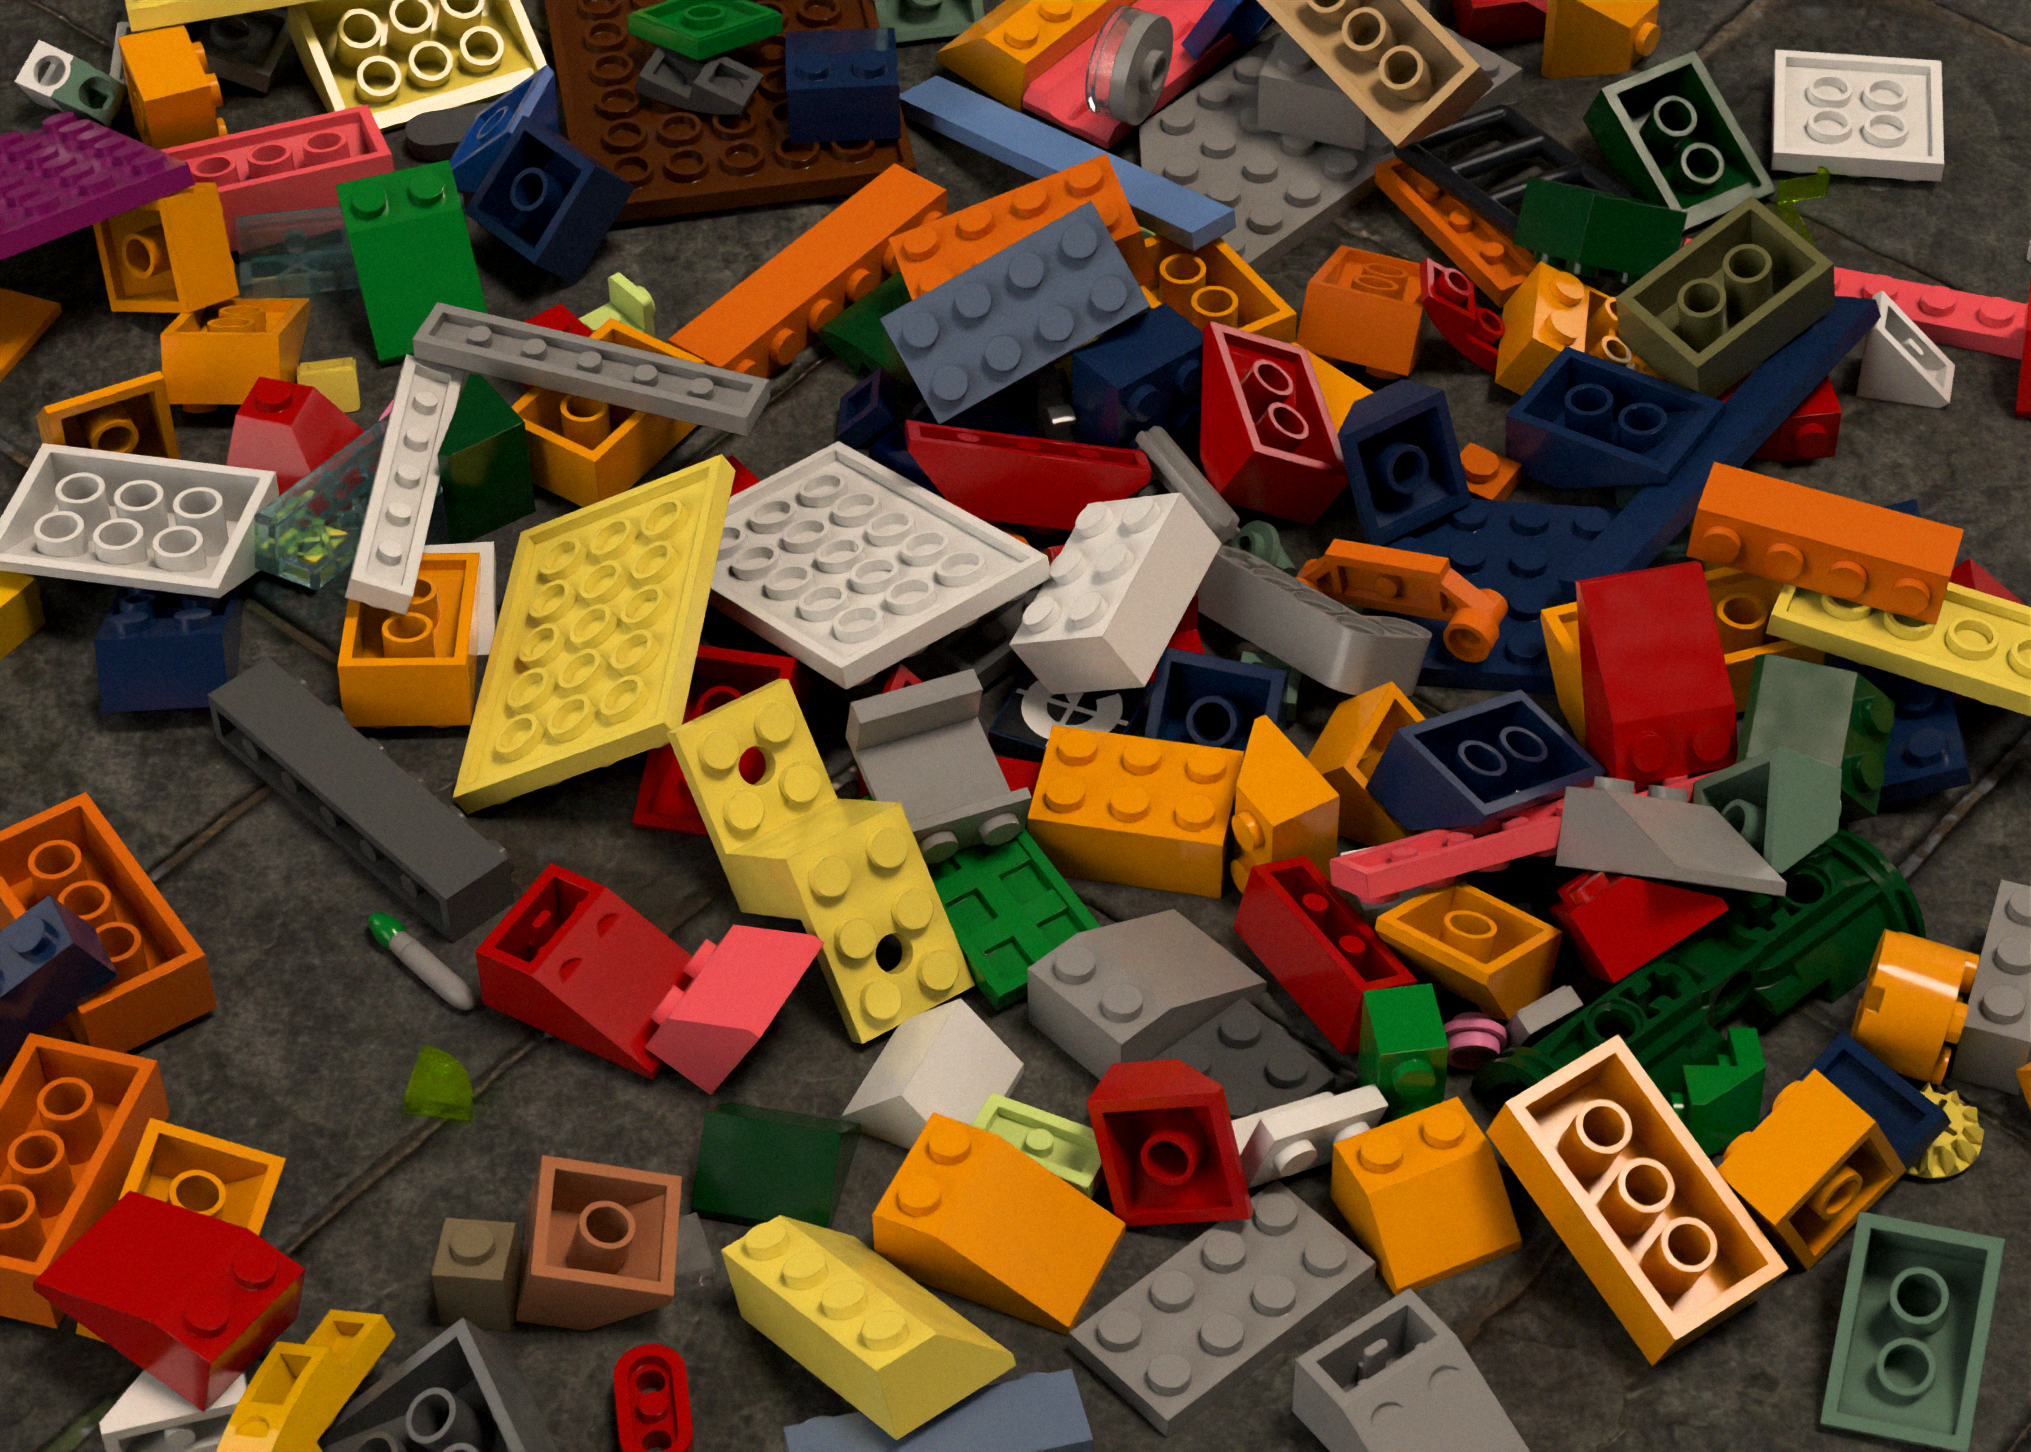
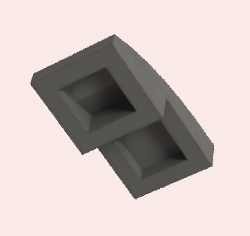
(711, 88)

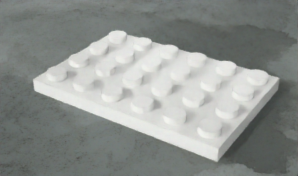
(860, 565)

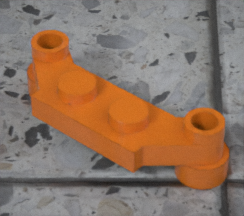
(1410, 586)

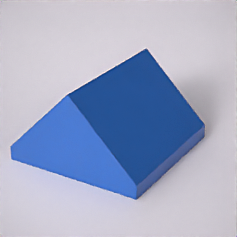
(495, 124)

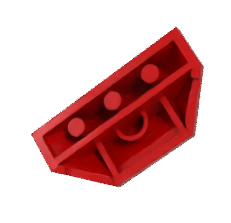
(1023, 476)

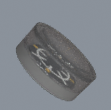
(1129, 64)

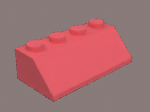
(288, 163)

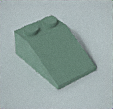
(1913, 1332)

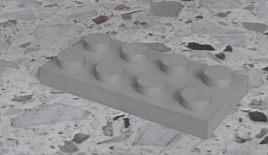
(1221, 1308)

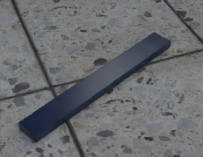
(1750, 419)

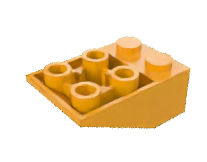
(1556, 312)

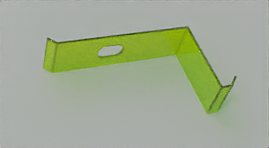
(1797, 190)

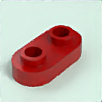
(653, 1417)

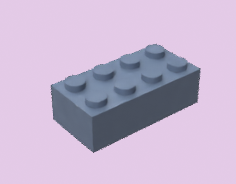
(1015, 314)

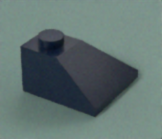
(1402, 460)

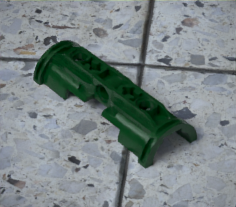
(1728, 965)

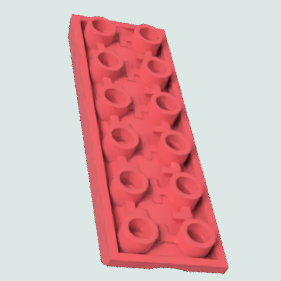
(1061, 89)

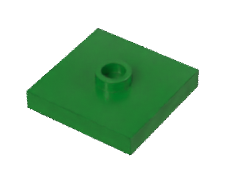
(704, 26)

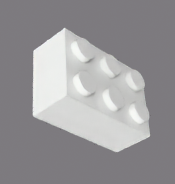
(1115, 594)

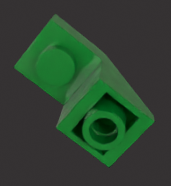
(1723, 1097)

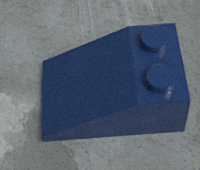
(842, 85)
(1605, 425)

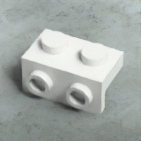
(1303, 1132)

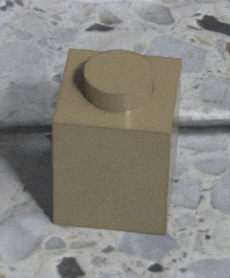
(477, 1273)

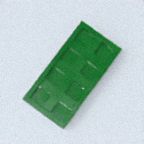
(1006, 911)

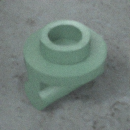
(1263, 541)

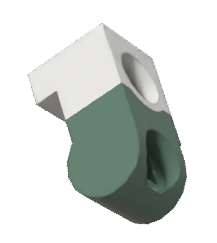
(71, 85)

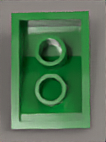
(408, 251)

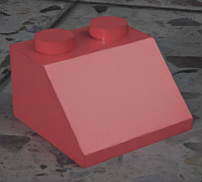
(728, 1001)

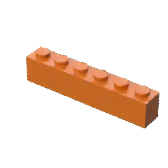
(813, 278)

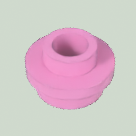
(1473, 1040)

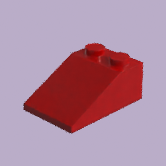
(1267, 427)
(1654, 674)
(716, 680)
(177, 1293)

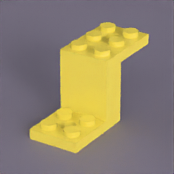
(821, 860)

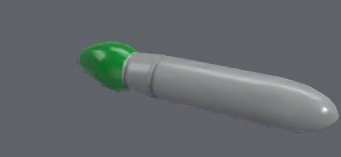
(421, 961)

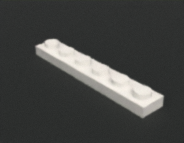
(404, 486)

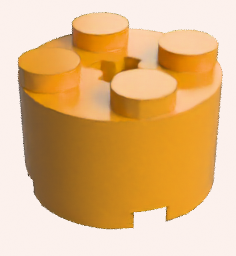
(1914, 1004)

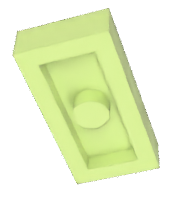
(1050, 1140)

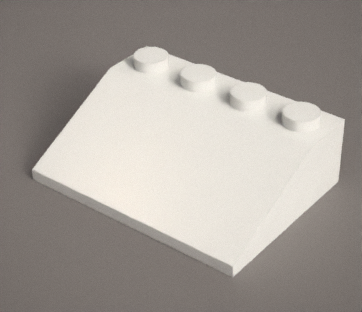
(135, 521)

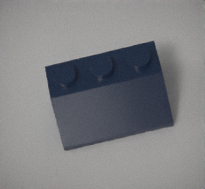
(1479, 765)

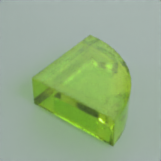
(439, 1087)

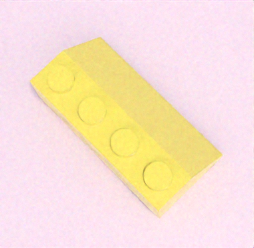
(859, 1323)

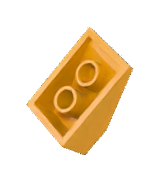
(225, 347)
(417, 663)
(994, 1226)

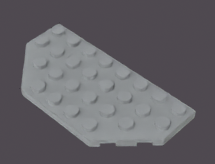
(1274, 184)

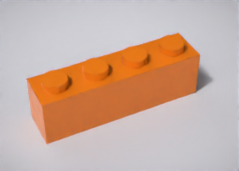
(1824, 542)

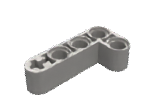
(1310, 628)

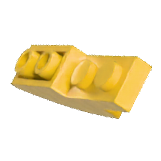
(306, 1385)

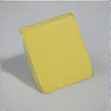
(335, 380)

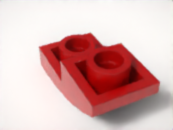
(1452, 309)

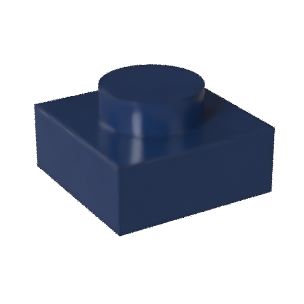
(868, 408)

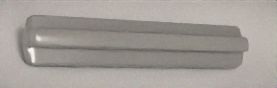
(1182, 476)

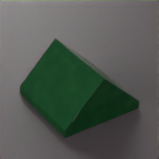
(484, 464)
(771, 1165)

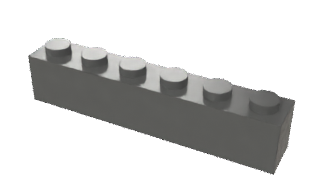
(363, 799)

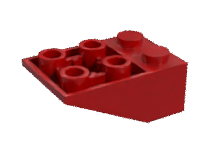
(582, 968)

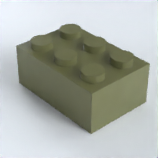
(1726, 300)

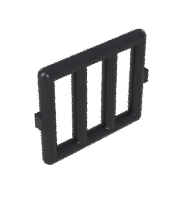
(1530, 143)

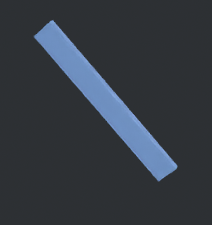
(1043, 151)

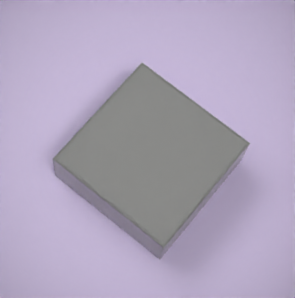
(1542, 1017)

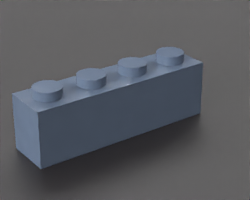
(1013, 1416)

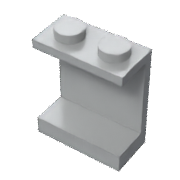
(934, 758)

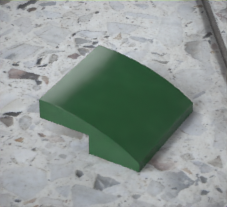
(862, 339)

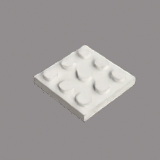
(1857, 115)

